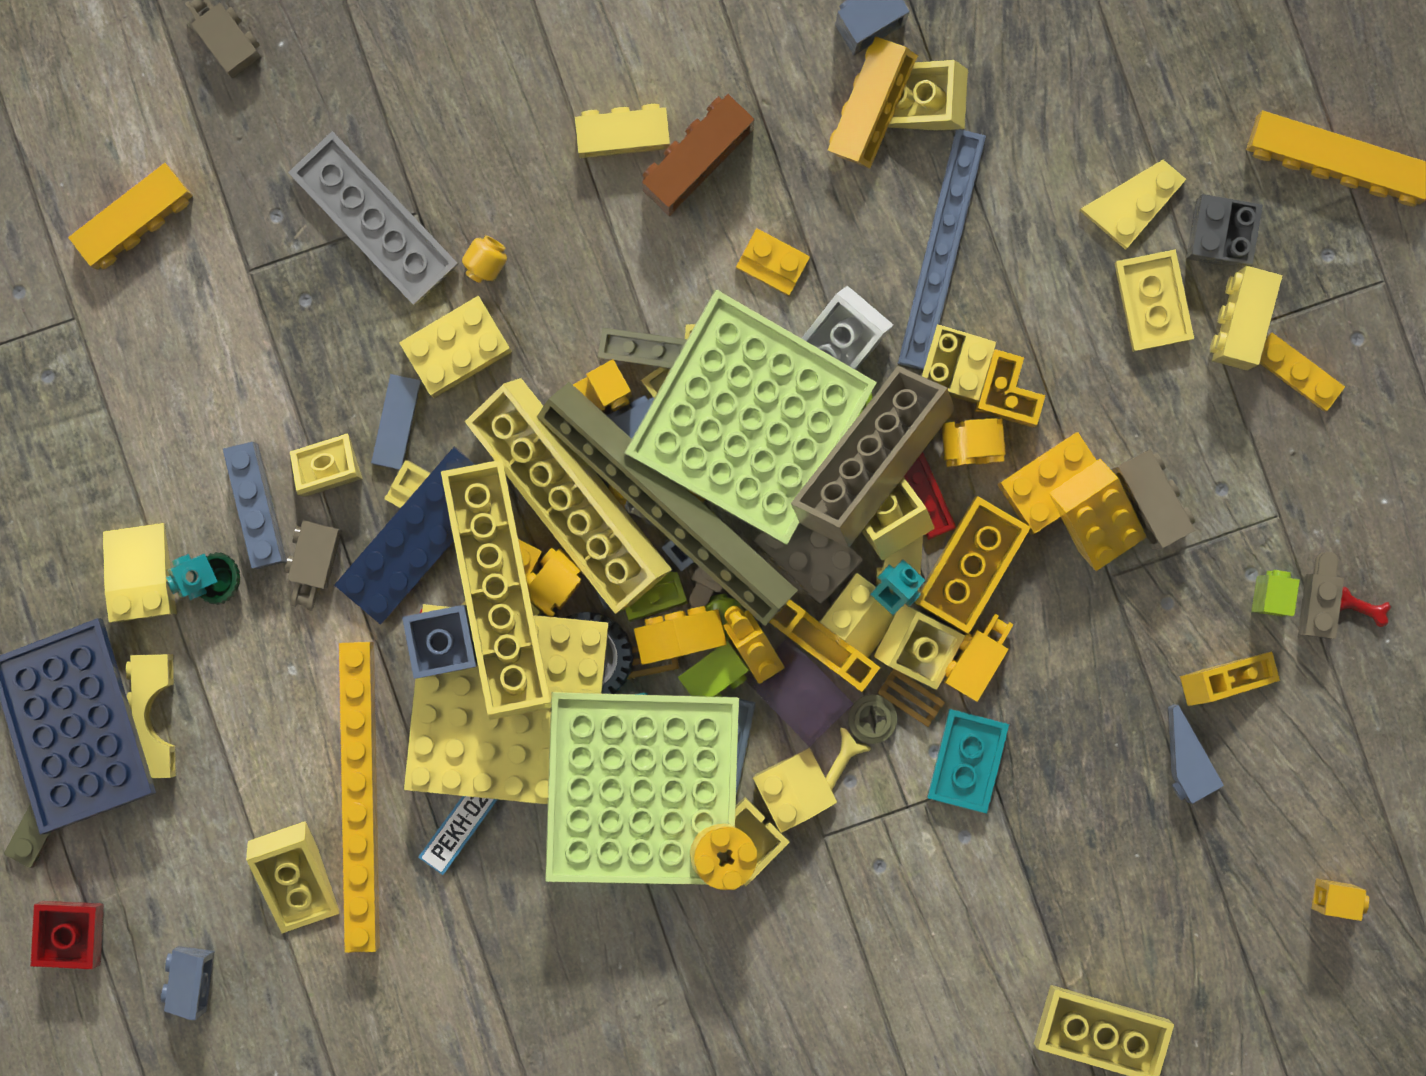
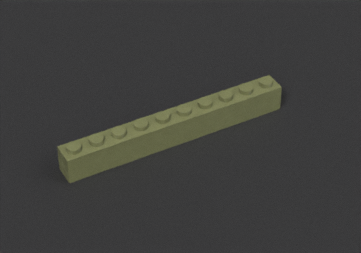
(667, 505)

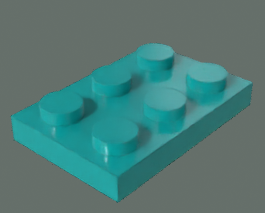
(967, 761)

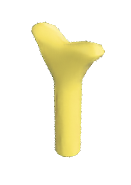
(848, 749)

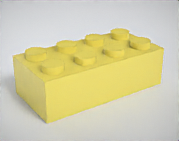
(1103, 1033)

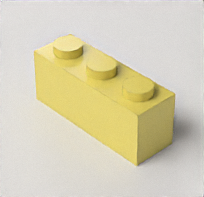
(622, 131)

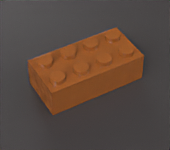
(698, 154)

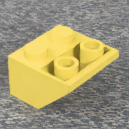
(959, 362)

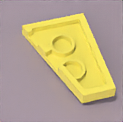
(1134, 203)

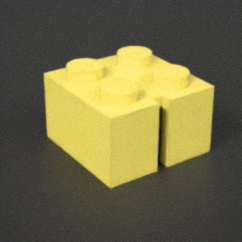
(765, 837)

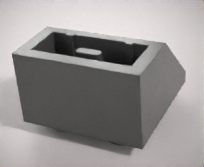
(1224, 231)

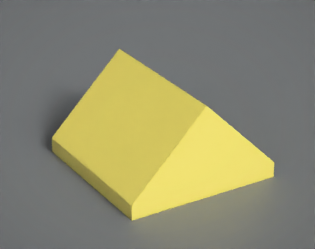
(324, 465)

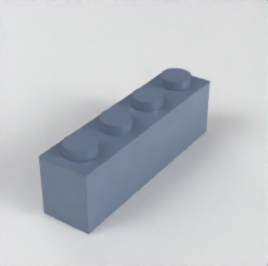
(254, 505)

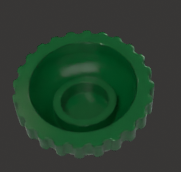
(228, 579)

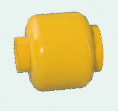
(484, 259)

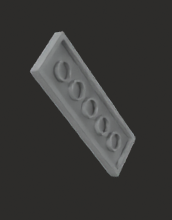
(373, 218)

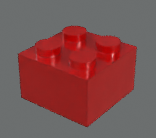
(67, 935)

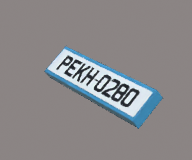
(455, 832)

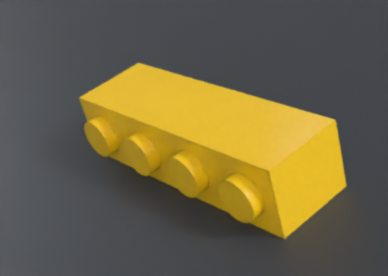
(872, 102)
(130, 217)

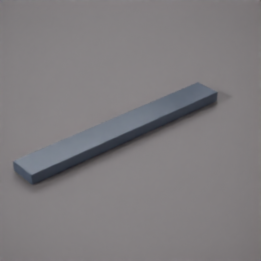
(941, 248)

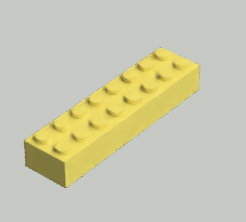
(568, 497)
(495, 590)

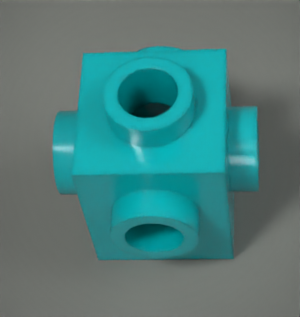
(200, 570)
(898, 586)

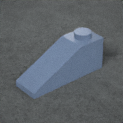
(1189, 762)

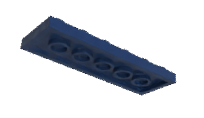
(404, 546)

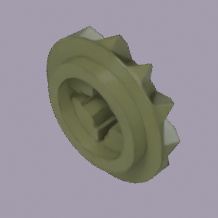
(883, 728)

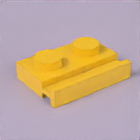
(772, 262)

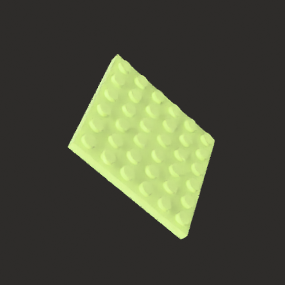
(748, 415)
(637, 784)

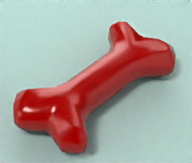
(1377, 612)

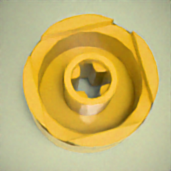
(973, 442)
(554, 582)
(718, 839)

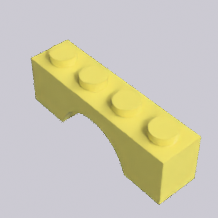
(148, 678)

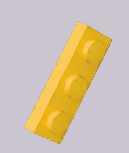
(1300, 372)

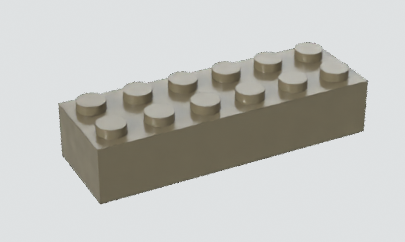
(873, 456)

